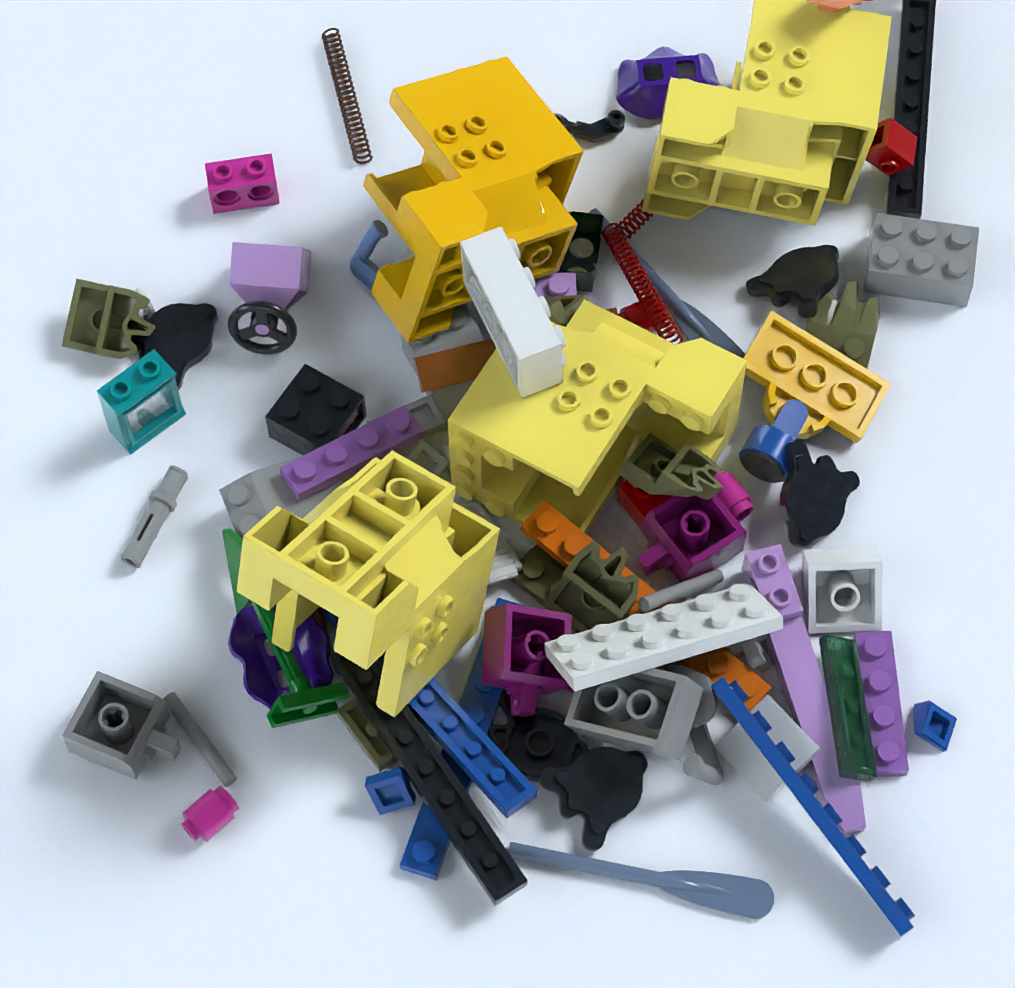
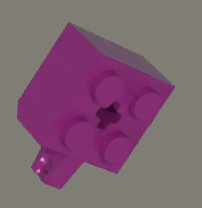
(690, 537)
(516, 653)

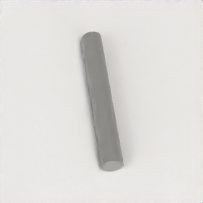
(680, 590)
(200, 739)

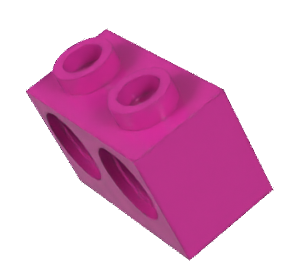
(242, 183)

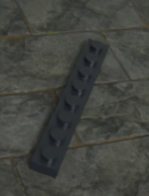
(912, 102)
(435, 784)

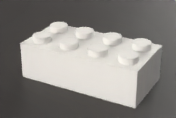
(513, 311)

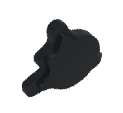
(799, 277)
(180, 336)
(814, 494)
(536, 740)
(599, 788)

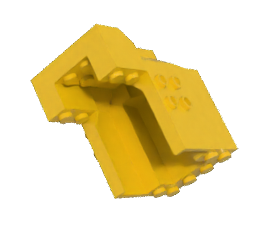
(486, 164)

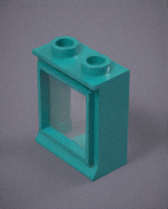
(141, 402)

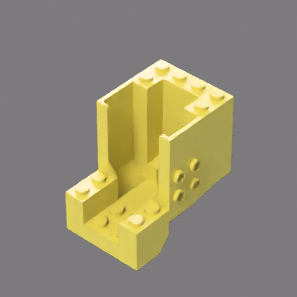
(788, 125)
(579, 433)
(385, 559)

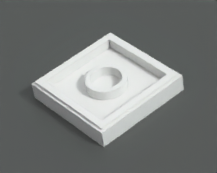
(751, 763)

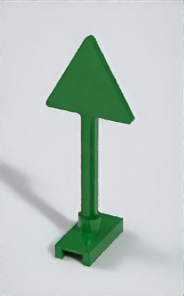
(303, 701)

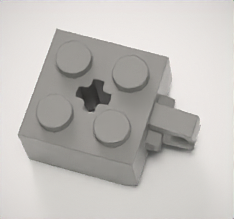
(127, 744)

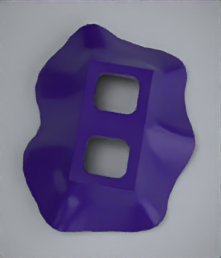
(648, 98)
(261, 669)

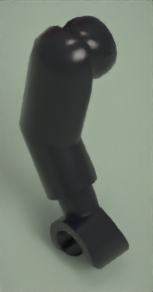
(596, 131)

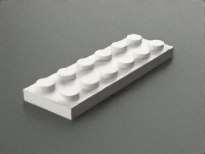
(662, 636)

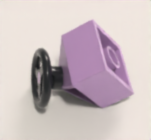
(269, 283)

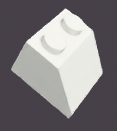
(842, 589)

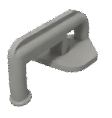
(705, 763)

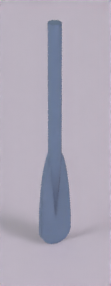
(691, 321)
(713, 890)

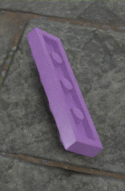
(350, 452)
(882, 701)

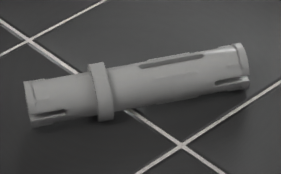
(161, 503)

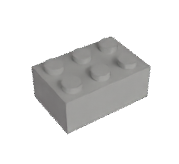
(921, 259)
(639, 711)

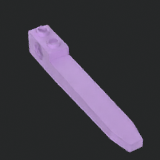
(803, 682)

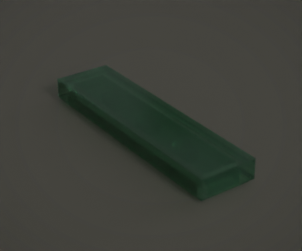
(847, 708)

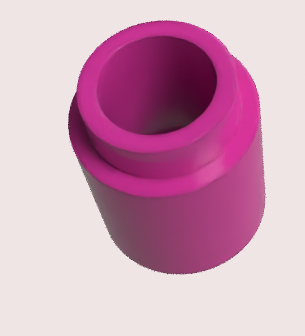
(734, 496)
(209, 814)

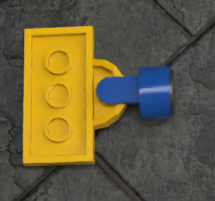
(804, 392)

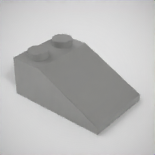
(461, 332)
(260, 492)

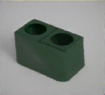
(589, 228)

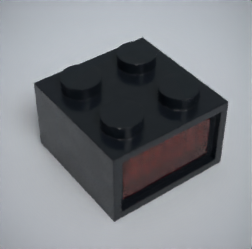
(314, 411)

